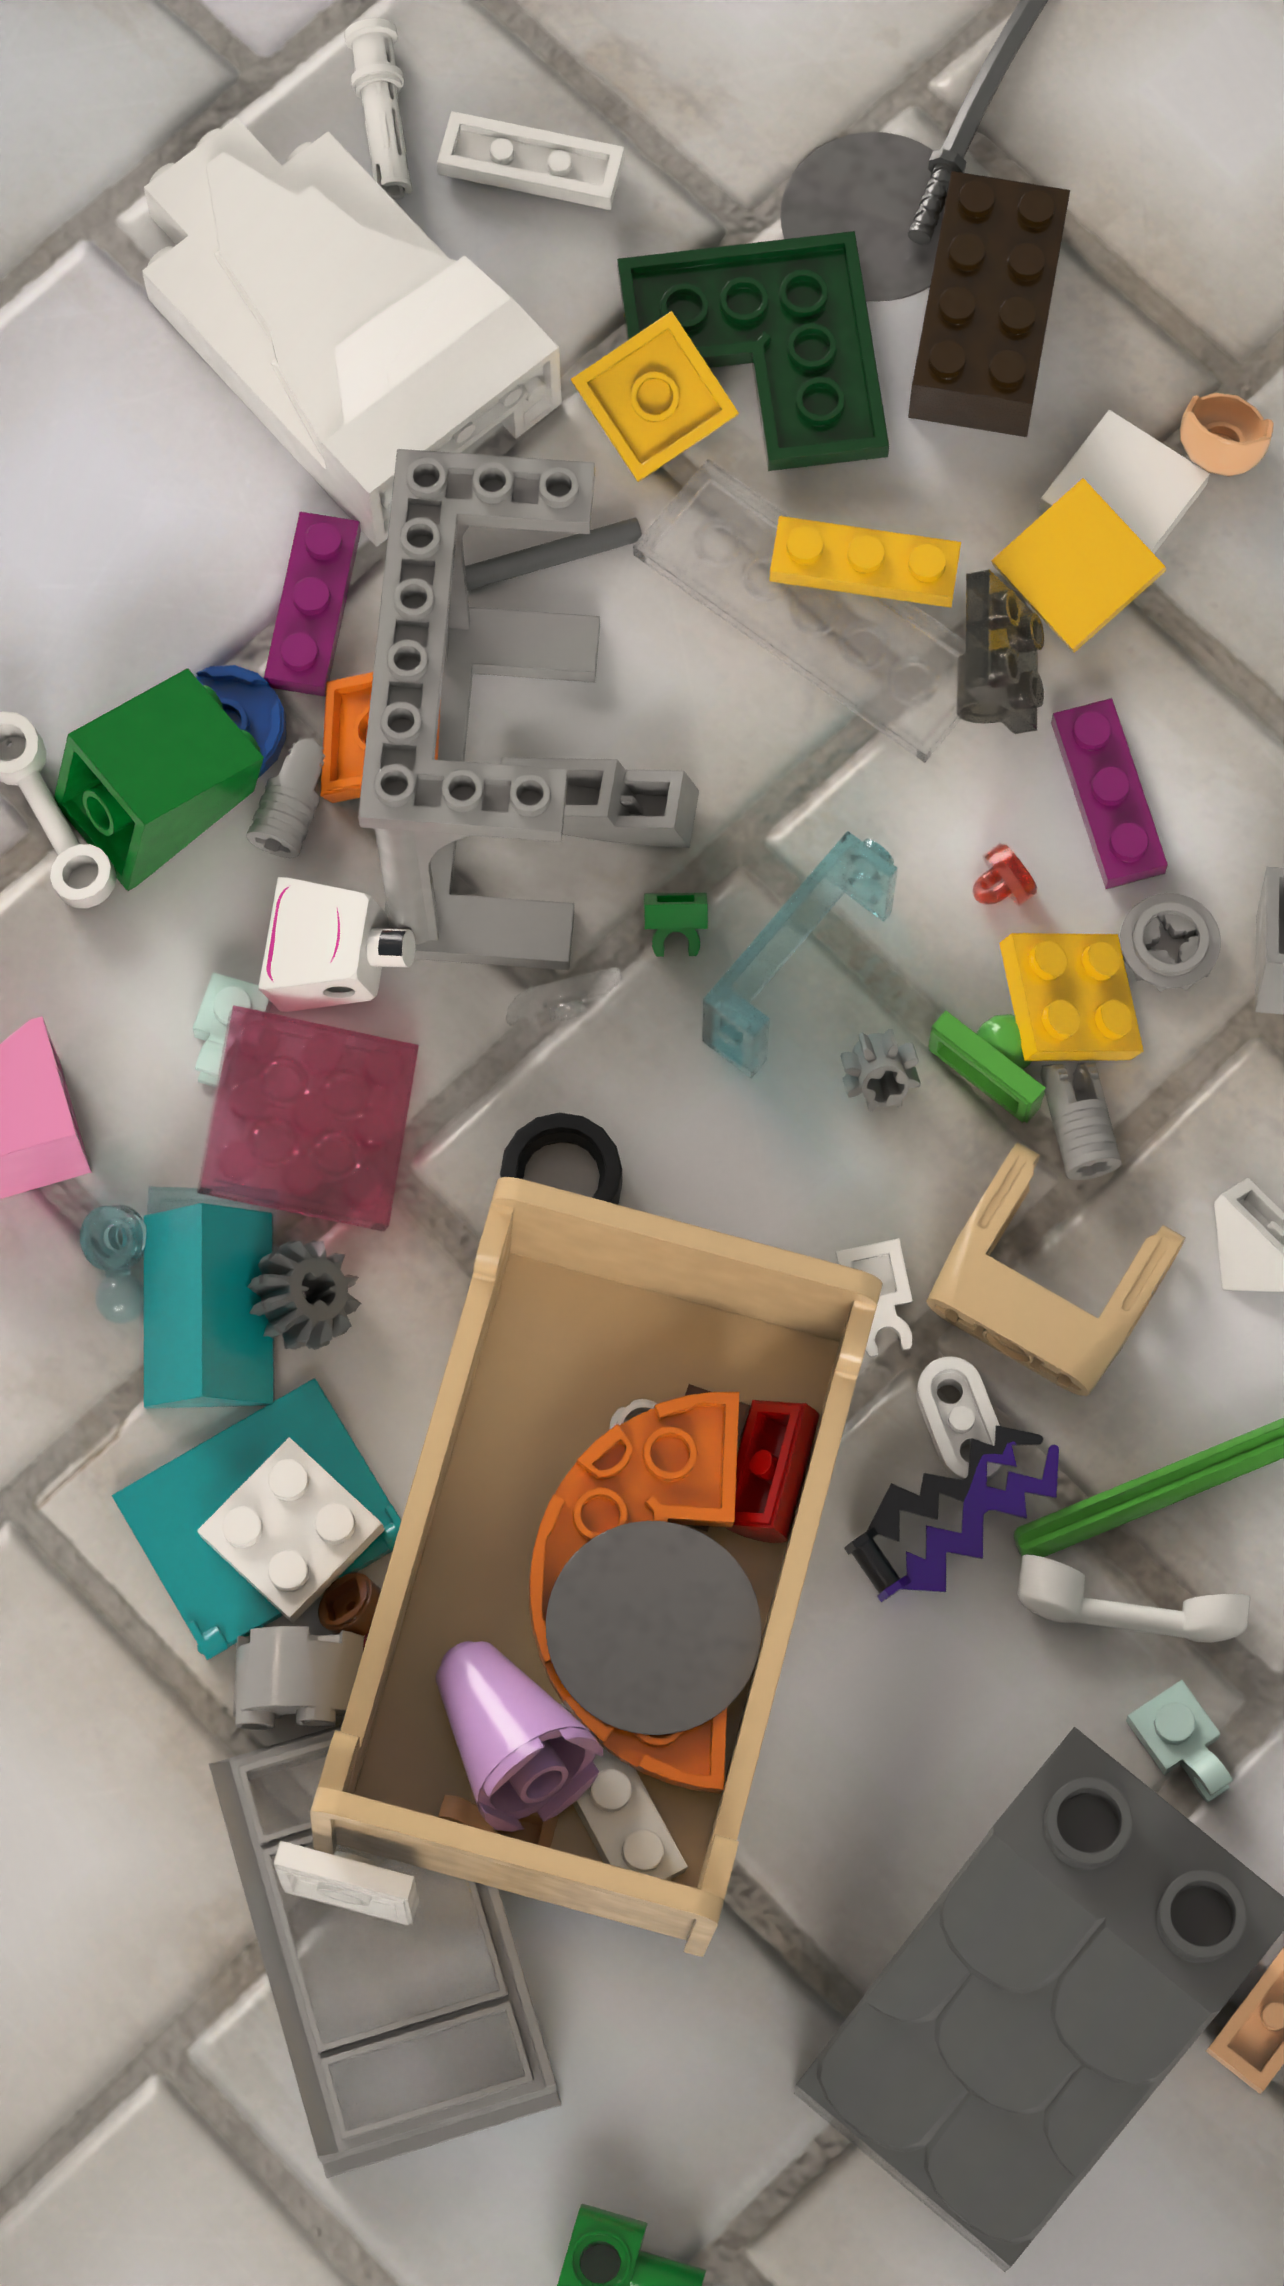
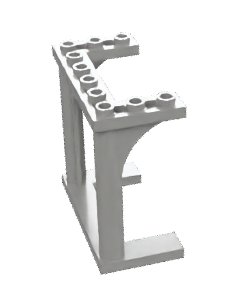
(429, 653)

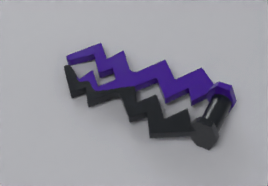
(977, 1499)

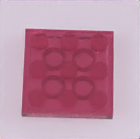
(308, 1118)

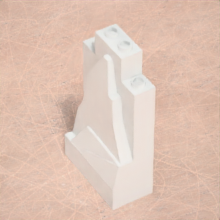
(338, 315)

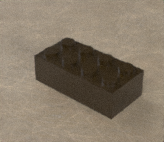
(988, 304)

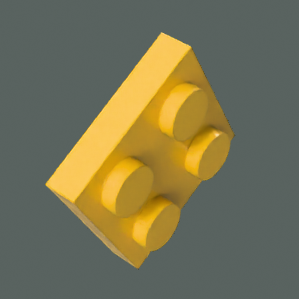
(654, 396)
(1071, 997)

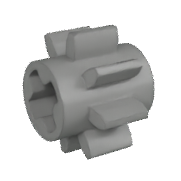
(880, 1069)

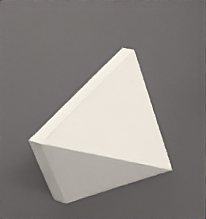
(1250, 1239)

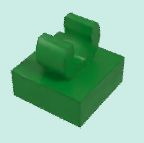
(675, 913)

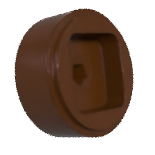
(349, 1604)

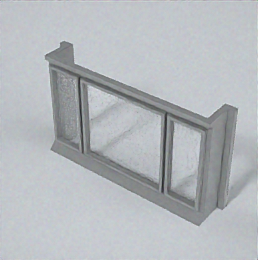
(385, 2022)

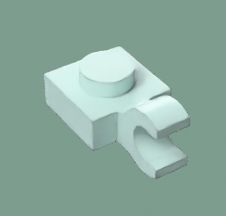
(213, 1018)
(1178, 1733)

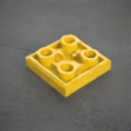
(1078, 565)

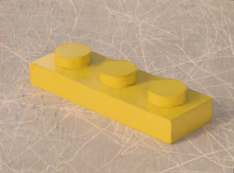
(865, 561)

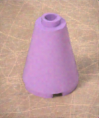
(513, 1737)

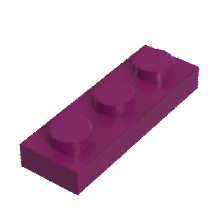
(312, 603)
(1109, 793)

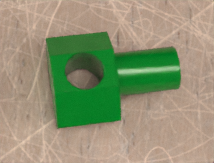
(626, 2237)

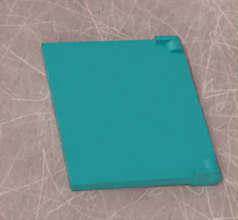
(184, 1493)

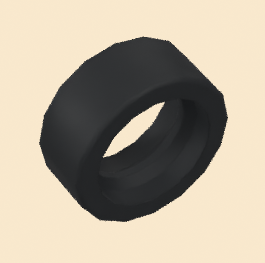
(572, 1130)

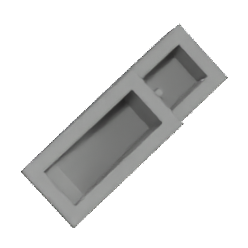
(624, 804)

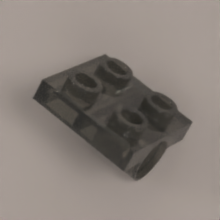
(1000, 665)

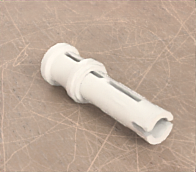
(377, 85)

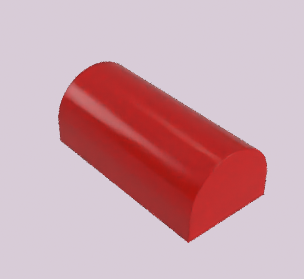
(772, 1468)

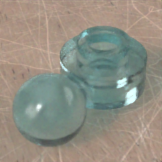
(120, 1293)

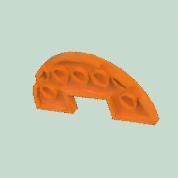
(655, 1467)

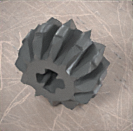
(281, 1287)

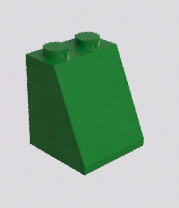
(155, 774)

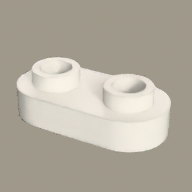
(956, 1423)

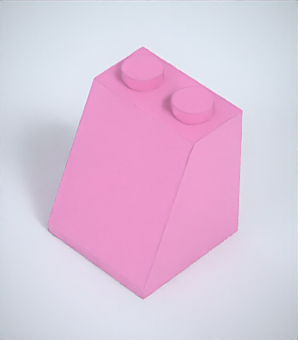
(36, 1115)

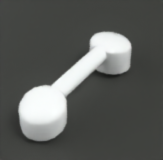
(81, 872)
(1058, 1595)

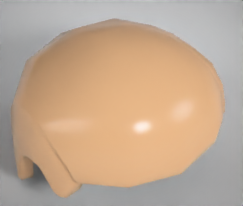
(1224, 434)

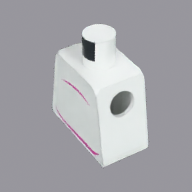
(328, 947)

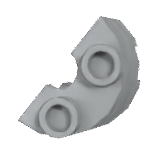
(294, 1673)

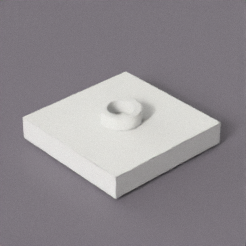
(347, 1882)

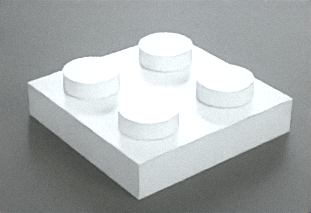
(291, 1530)

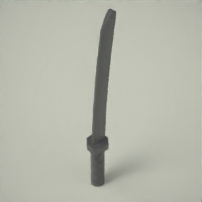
(968, 119)

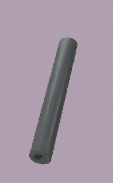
(552, 553)

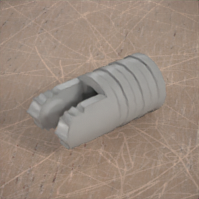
(289, 802)
(1081, 1126)

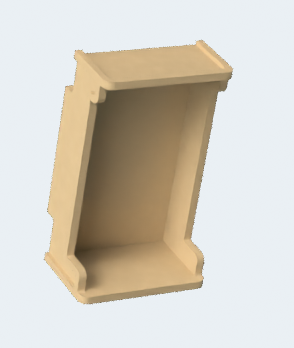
(560, 1329)

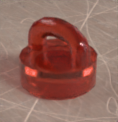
(1009, 872)

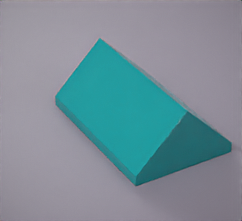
(197, 1308)

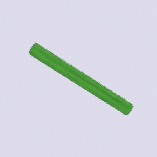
(1152, 1491)

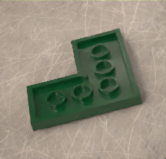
(795, 316)

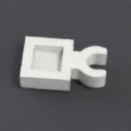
(886, 1263)

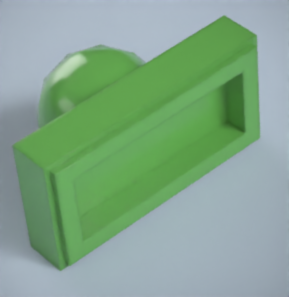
(989, 1061)

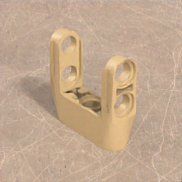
(1027, 1318)

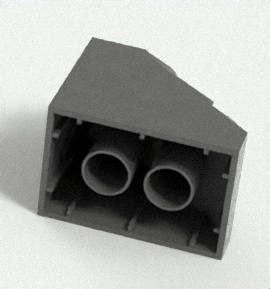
(1043, 1999)

